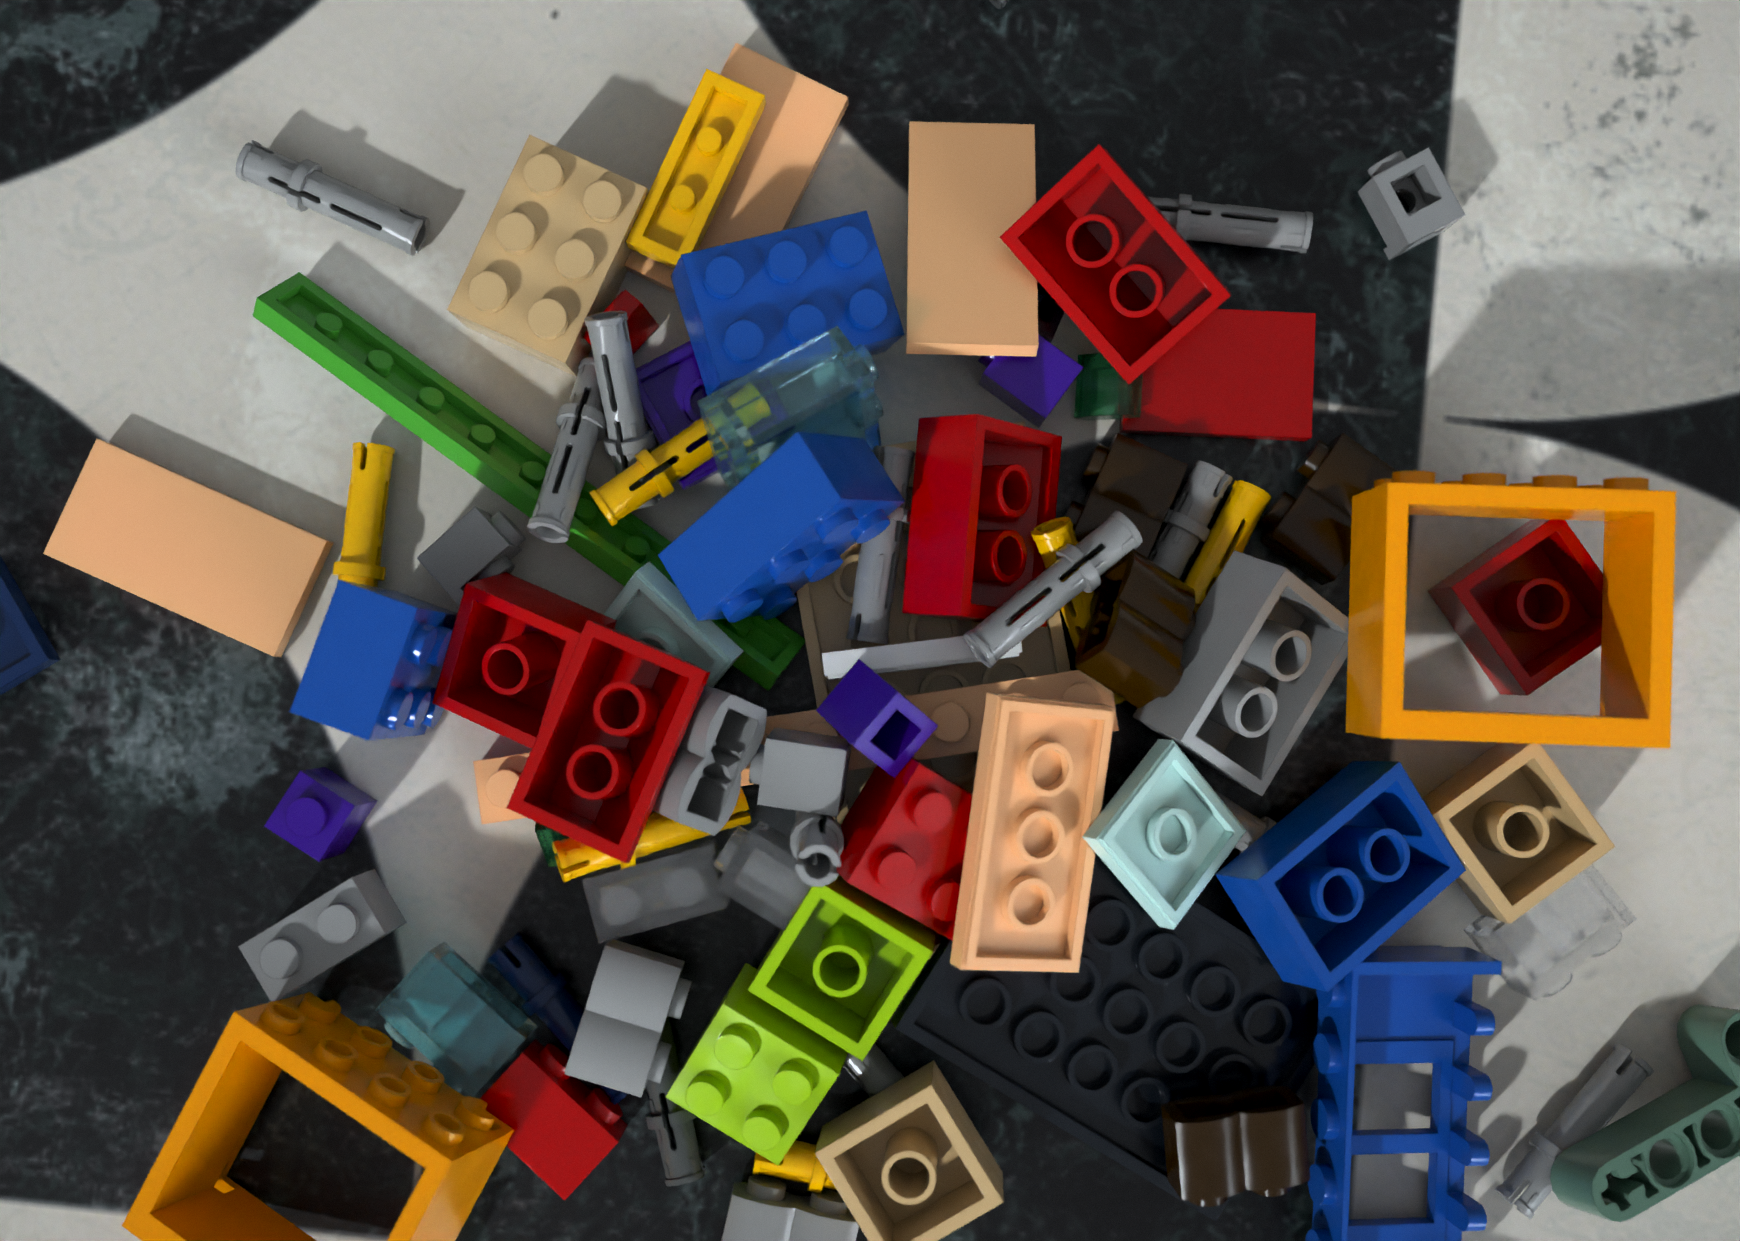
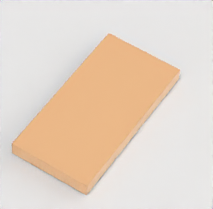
(776, 162)
(961, 278)
(188, 548)
(1024, 848)

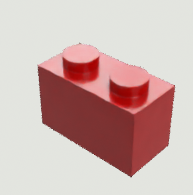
(555, 1118)

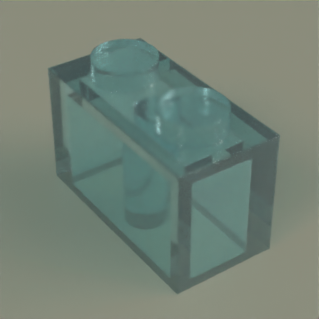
(455, 1019)

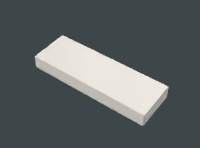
(905, 656)

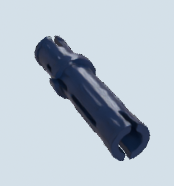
(543, 995)

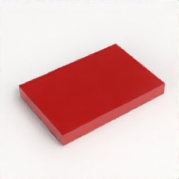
(1233, 379)

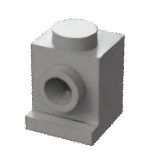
(1426, 192)
(472, 551)

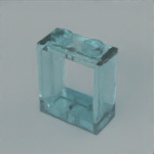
(787, 393)

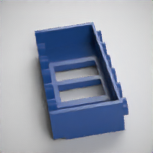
(1401, 1010)

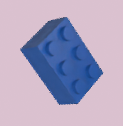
(781, 290)
(782, 528)
(376, 664)
(1341, 873)

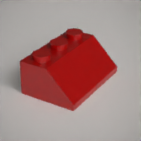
(1115, 264)
(973, 514)
(608, 740)

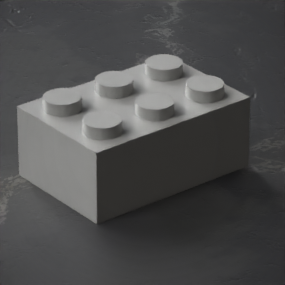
(1251, 671)

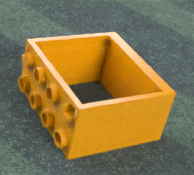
(1634, 607)
(354, 1070)

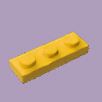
(696, 169)

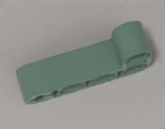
(1668, 1139)

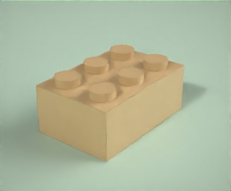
(549, 255)

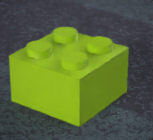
(843, 964)
(756, 1072)

